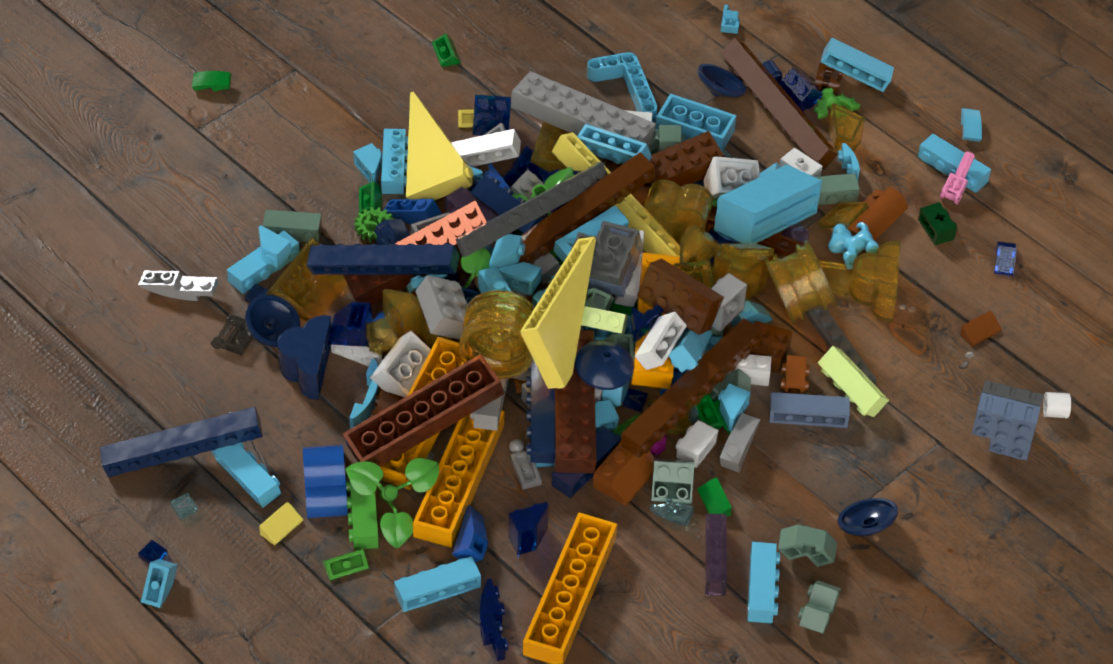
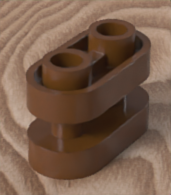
(833, 83)

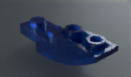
(491, 620)

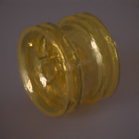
(800, 282)
(494, 329)

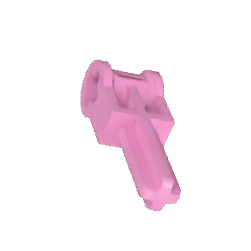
(956, 182)

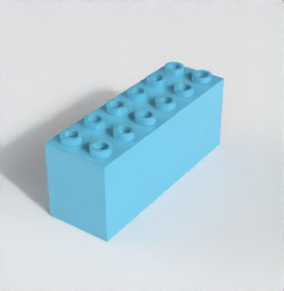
(767, 205)

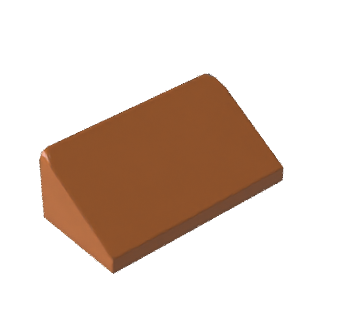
(980, 328)

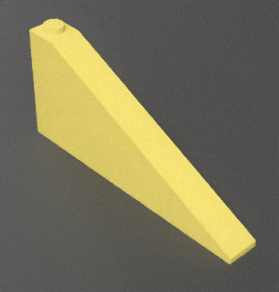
(432, 160)
(557, 318)

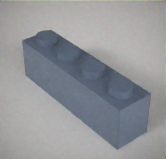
(809, 410)

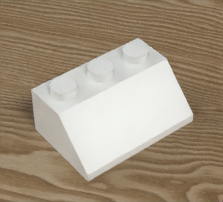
(729, 173)
(401, 365)

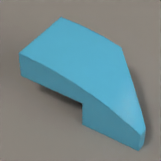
(730, 21)

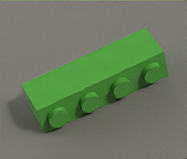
(363, 519)

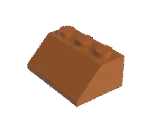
(623, 474)

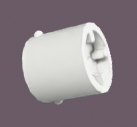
(1056, 405)

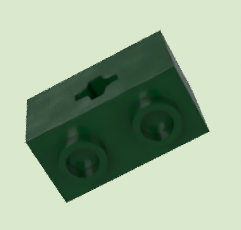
(937, 223)

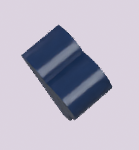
(305, 354)

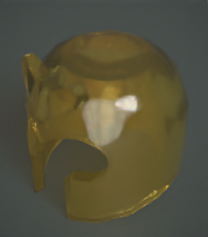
(381, 335)

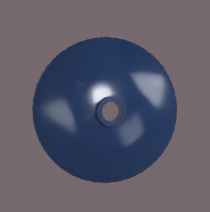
(720, 81)
(271, 312)
(604, 364)
(868, 516)

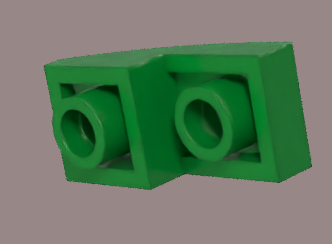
(211, 79)

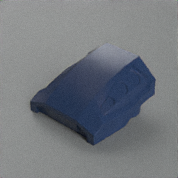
(391, 231)

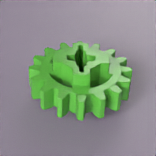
(367, 222)

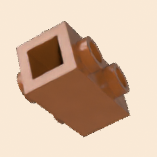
(795, 372)

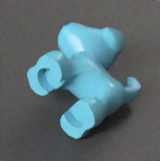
(849, 245)

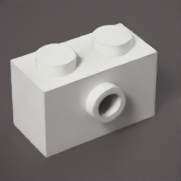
(801, 162)
(696, 443)

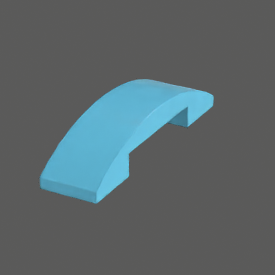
(363, 411)

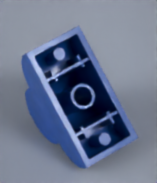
(325, 481)

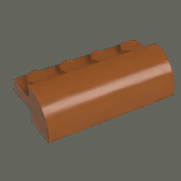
(882, 211)

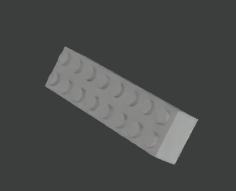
(574, 109)

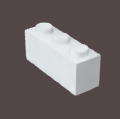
(660, 340)

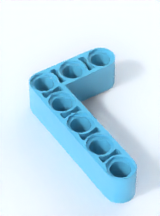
(628, 67)

